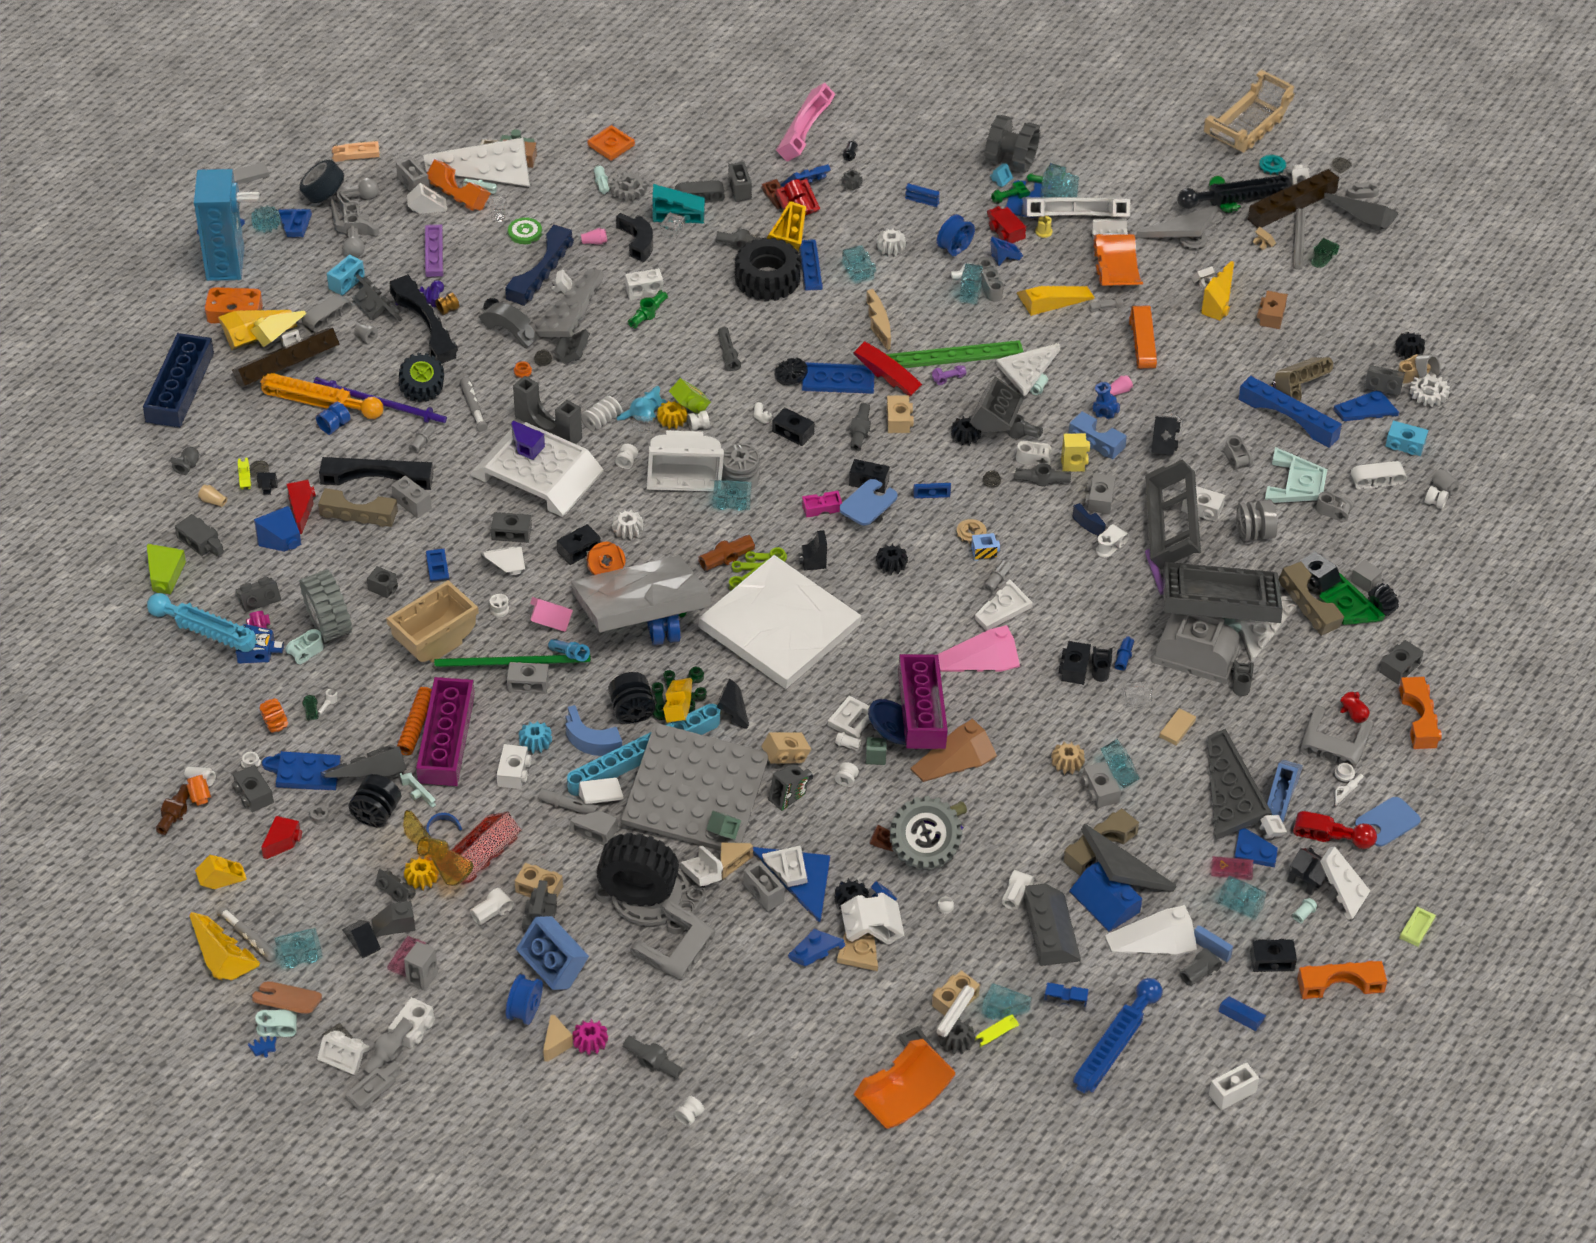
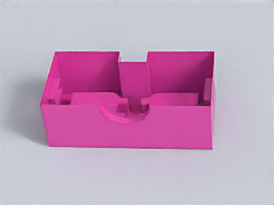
(820, 504)

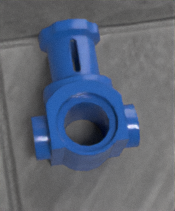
(1105, 403)

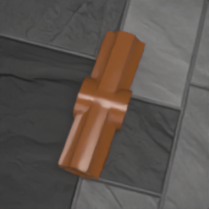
(726, 552)

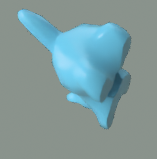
(644, 405)

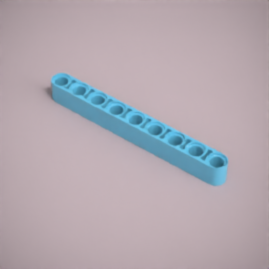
(631, 754)

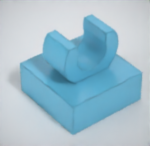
(1001, 175)

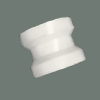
(499, 600)
(846, 774)

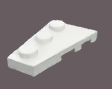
(1004, 606)
(1348, 884)

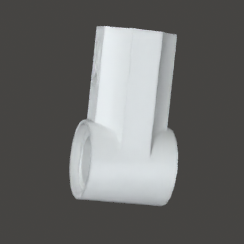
(1016, 889)
(496, 903)

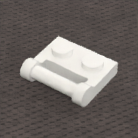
(847, 715)

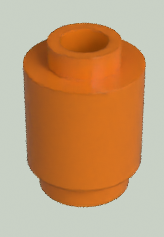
(198, 790)

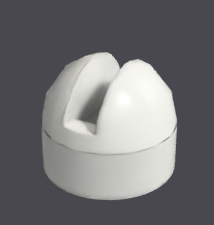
(945, 904)

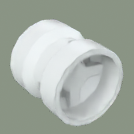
(698, 421)
(626, 456)
(1436, 497)
(687, 1113)

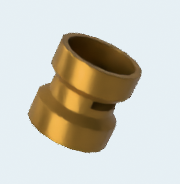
(447, 303)

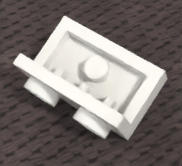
(1109, 227)
(704, 868)

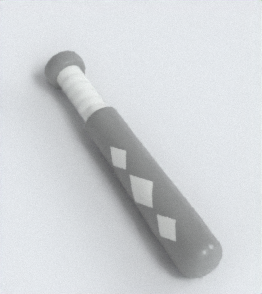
(471, 398)
(250, 936)

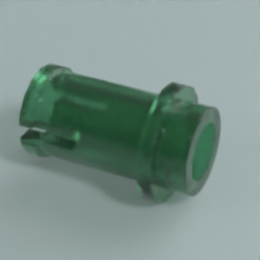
(310, 704)

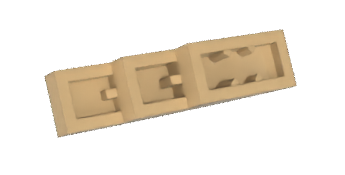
(879, 318)

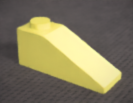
(274, 325)

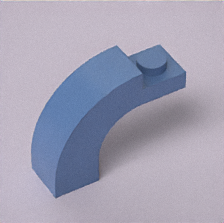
(590, 740)

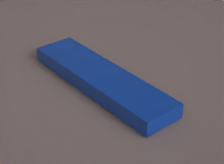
(810, 265)

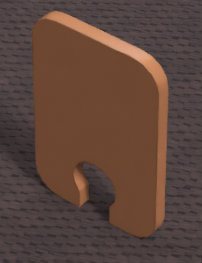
(287, 997)

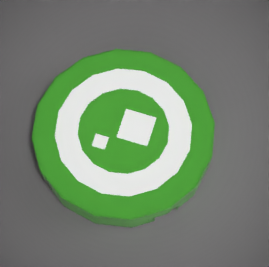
(524, 230)

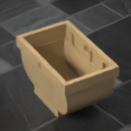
(434, 622)

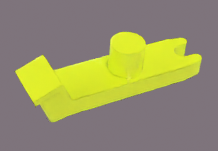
(244, 474)
(997, 1030)

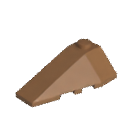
(965, 748)

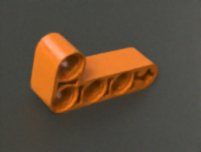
(1143, 333)

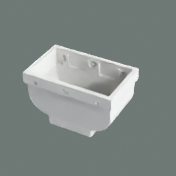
(684, 461)

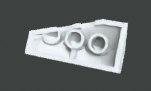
(1162, 932)

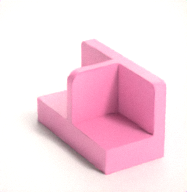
(550, 614)

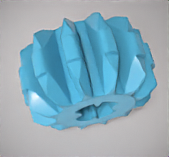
(535, 736)

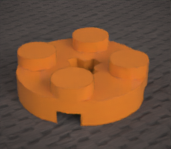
(609, 550)

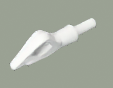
(1346, 789)

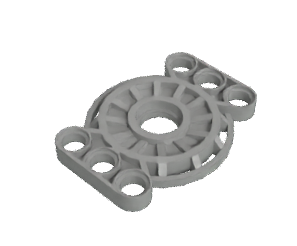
(653, 914)

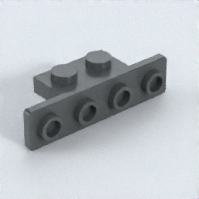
(371, 302)

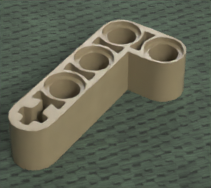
(1290, 378)

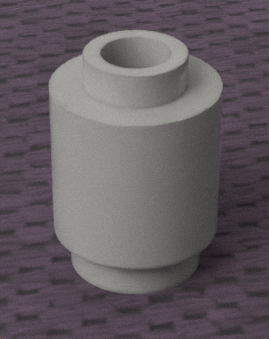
(1445, 481)

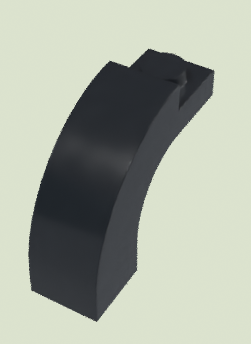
(642, 245)

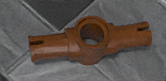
(173, 810)

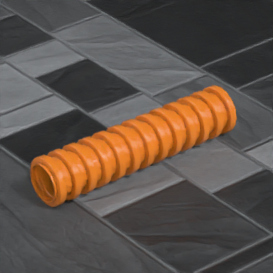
(415, 721)

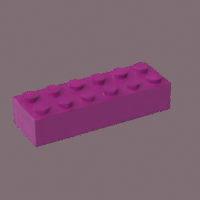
(922, 701)
(445, 731)

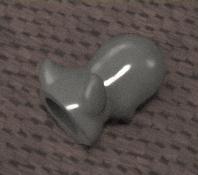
(185, 461)

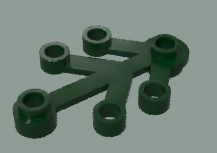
(696, 678)

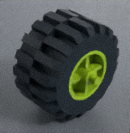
(421, 377)

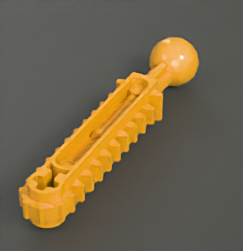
(318, 394)

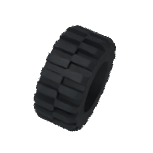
(767, 254)
(637, 869)

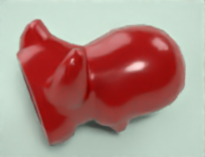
(1357, 709)

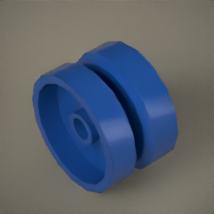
(668, 625)

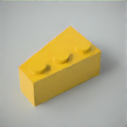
(790, 225)

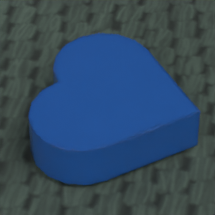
(271, 763)

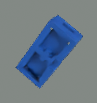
(1059, 991)

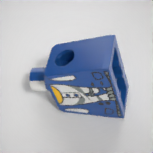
(263, 649)

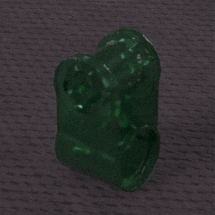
(1324, 253)

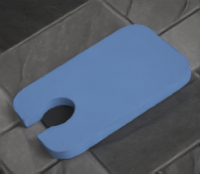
(864, 505)
(1392, 818)

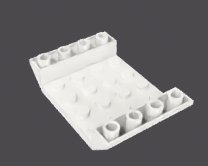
(557, 473)

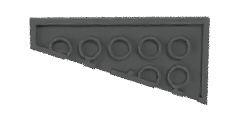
(1234, 791)

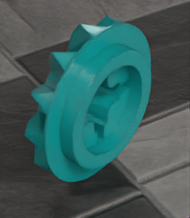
(1266, 161)

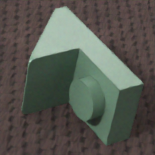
(876, 751)

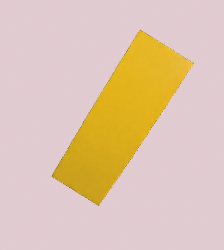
(678, 700)

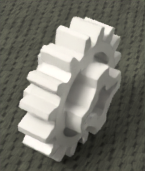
(1429, 390)

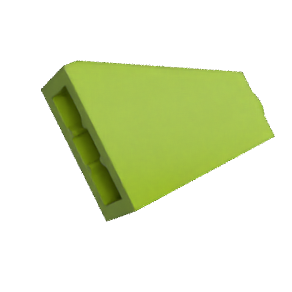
(164, 567)

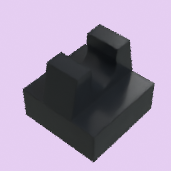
(267, 482)

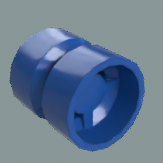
(333, 418)

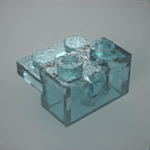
(1058, 182)

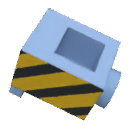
(984, 546)

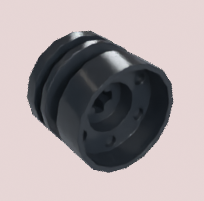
(631, 697)
(375, 800)

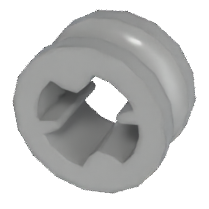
(314, 813)

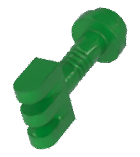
(1018, 189)

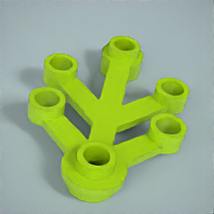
(750, 565)

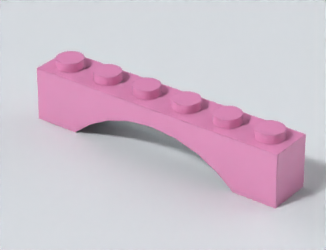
(814, 105)

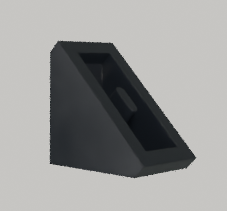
(362, 938)

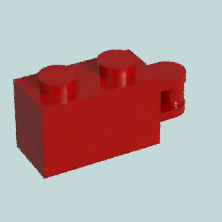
(1006, 224)

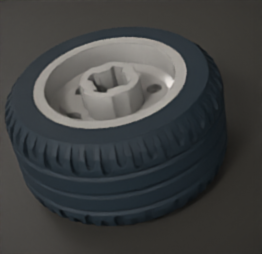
(321, 181)

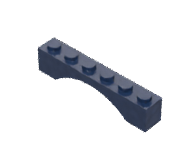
(522, 287)

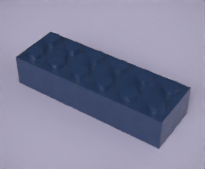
(178, 380)

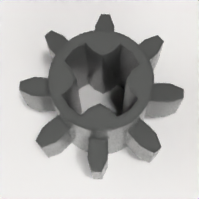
(851, 180)

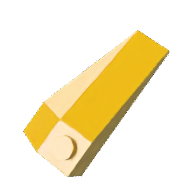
(1218, 293)
(1049, 298)
(239, 323)
(220, 951)

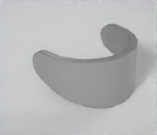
(1422, 361)

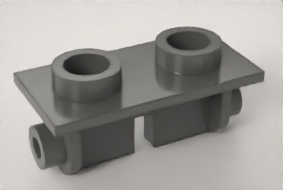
(391, 885)

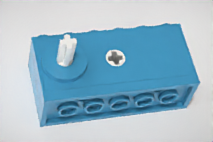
(219, 223)

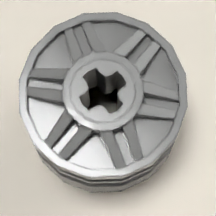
(741, 464)
(1256, 520)

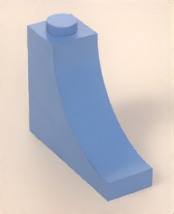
(1283, 787)

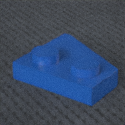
(295, 221)
(1255, 848)
(814, 947)

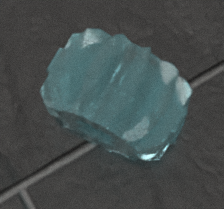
(266, 218)

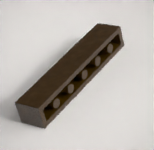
(1294, 197)
(285, 356)

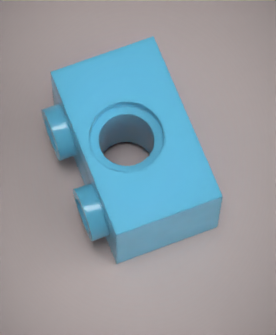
(1406, 438)

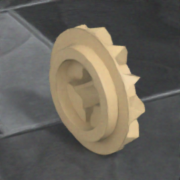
(974, 525)

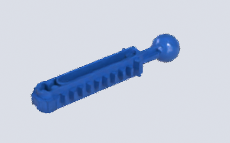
(1117, 1036)

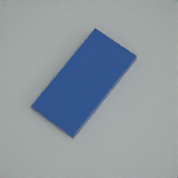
(838, 378)

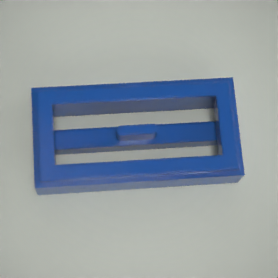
(921, 195)

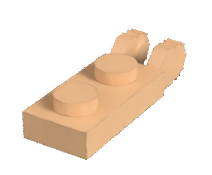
(355, 151)

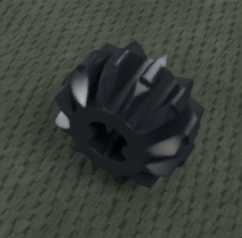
(1409, 345)
(964, 431)
(891, 559)
(1384, 598)
(849, 890)

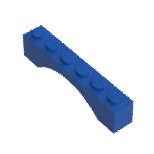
(1318, 425)

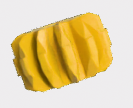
(672, 414)
(420, 873)

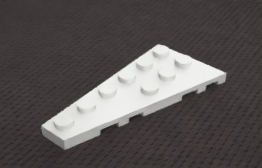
(488, 162)

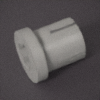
(367, 333)

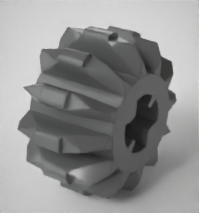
(959, 1037)

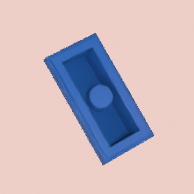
(932, 490)
(1241, 1013)

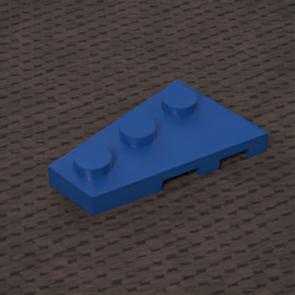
(816, 173)
(1368, 405)

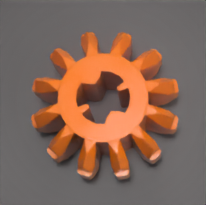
(273, 715)

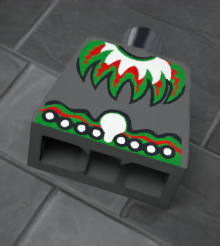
(788, 786)

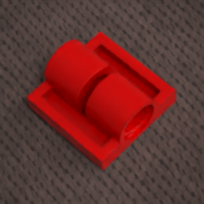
(799, 193)

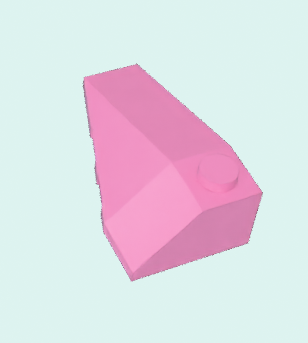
(987, 651)

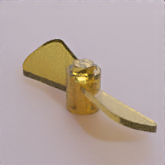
(449, 864)

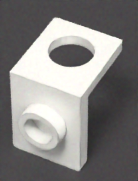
(1298, 170)

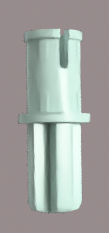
(601, 179)
(492, 188)

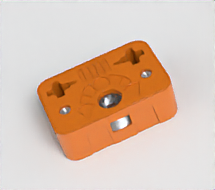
(226, 300)

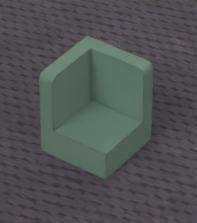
(723, 824)

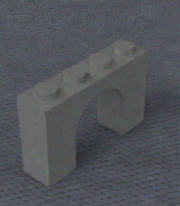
(529, 409)

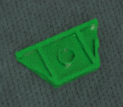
(1351, 603)

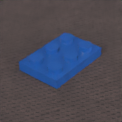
(303, 771)

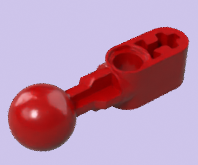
(1323, 828)

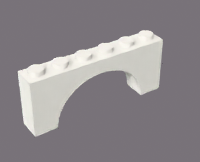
(1076, 206)

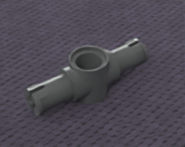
(736, 239)
(860, 427)
(1021, 428)
(1043, 475)
(652, 1057)

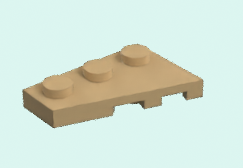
(859, 953)

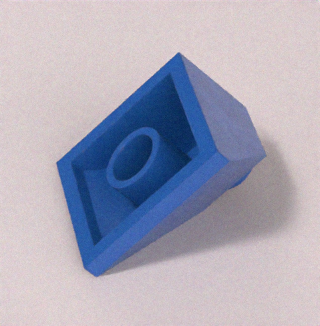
(278, 530)

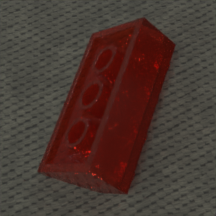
(487, 841)

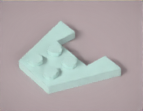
(1304, 479)

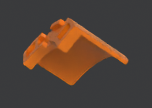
(1116, 259)
(906, 1087)

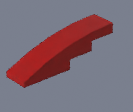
(888, 368)

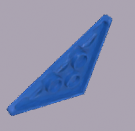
(809, 894)

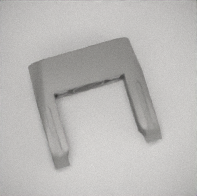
(1331, 748)
(688, 950)

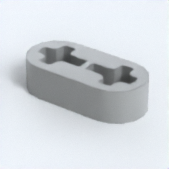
(1362, 190)

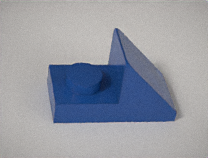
(1002, 249)

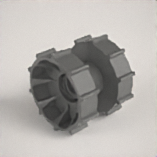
(1003, 141)

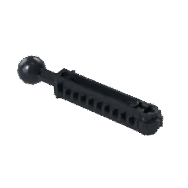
(1234, 191)

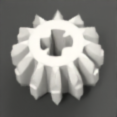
(891, 242)
(627, 524)

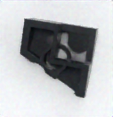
(732, 702)

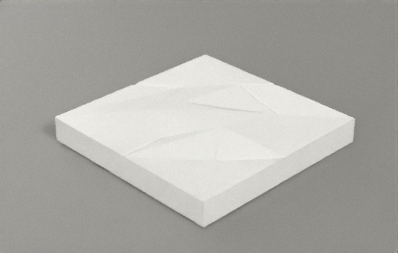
(779, 621)

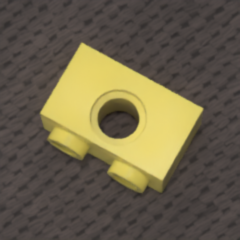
(1074, 452)

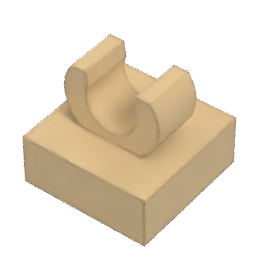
(1263, 237)

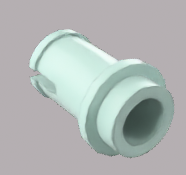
(1038, 386)
(1308, 906)

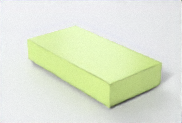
(1417, 926)

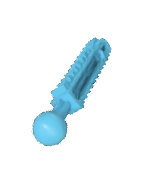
(203, 622)

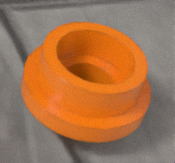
(522, 369)

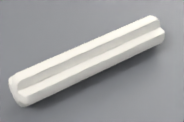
(955, 1011)

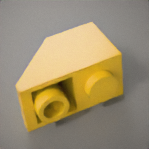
(219, 872)

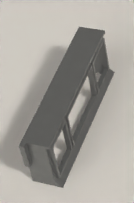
(1155, 483)

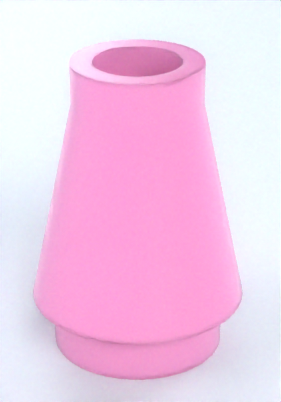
(595, 236)
(1121, 385)

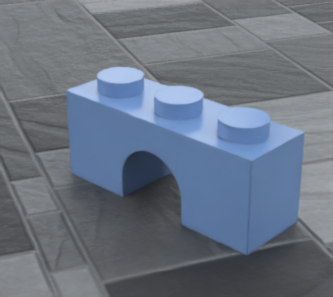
(1106, 443)

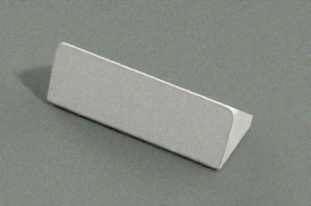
(600, 790)

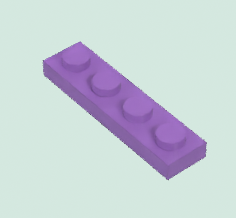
(433, 250)

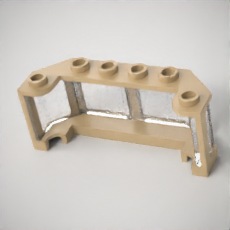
(1253, 113)

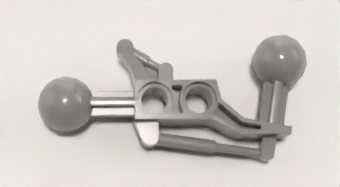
(354, 223)

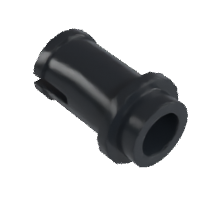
(849, 153)

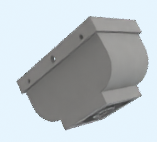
(1199, 645)

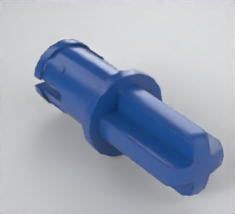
(1124, 653)

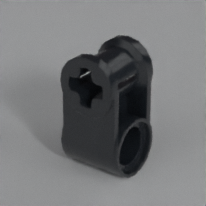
(1101, 663)

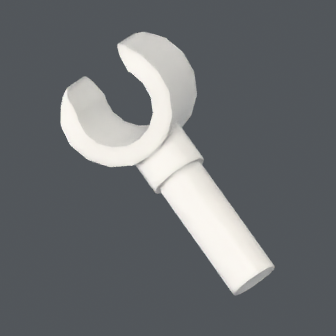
(330, 699)

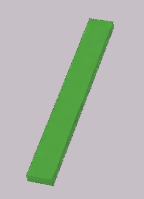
(957, 354)

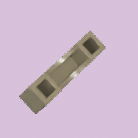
(379, 512)
(1322, 615)
(1117, 828)

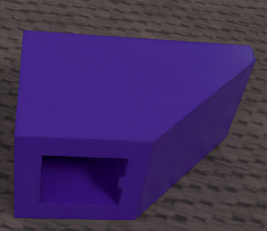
(527, 440)

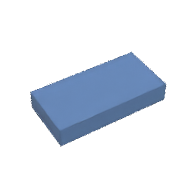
(1213, 943)

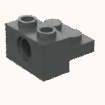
(540, 904)

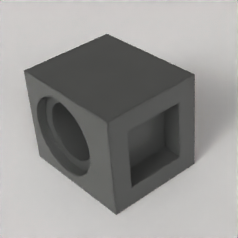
(382, 582)

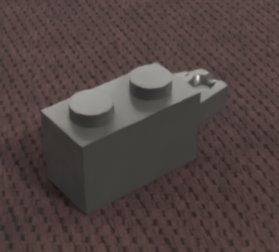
(199, 536)

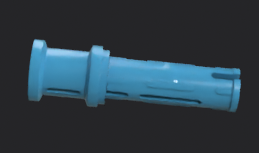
(572, 650)

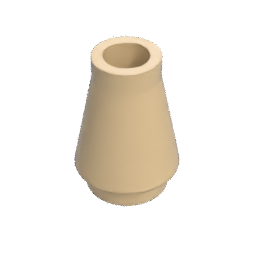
(211, 495)

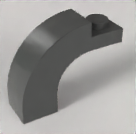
(512, 319)

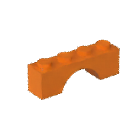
(444, 176)
(1416, 694)
(1366, 976)

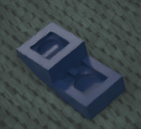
(1091, 523)

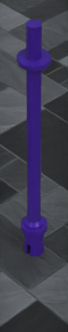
(427, 414)

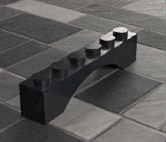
(407, 295)
(341, 470)

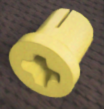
(1044, 228)

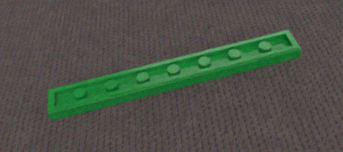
(475, 661)

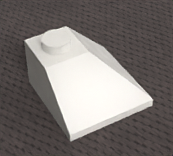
(507, 559)

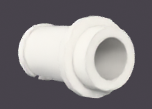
(848, 741)

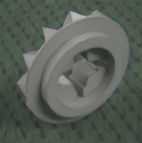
(1199, 243)

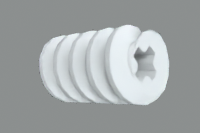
(601, 413)

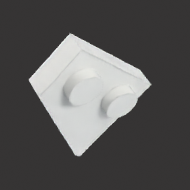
(787, 865)

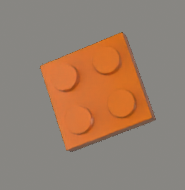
(611, 142)

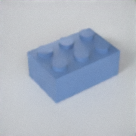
(552, 952)

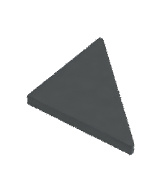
(1123, 866)

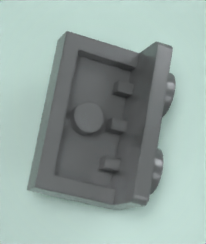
(571, 348)
(258, 594)

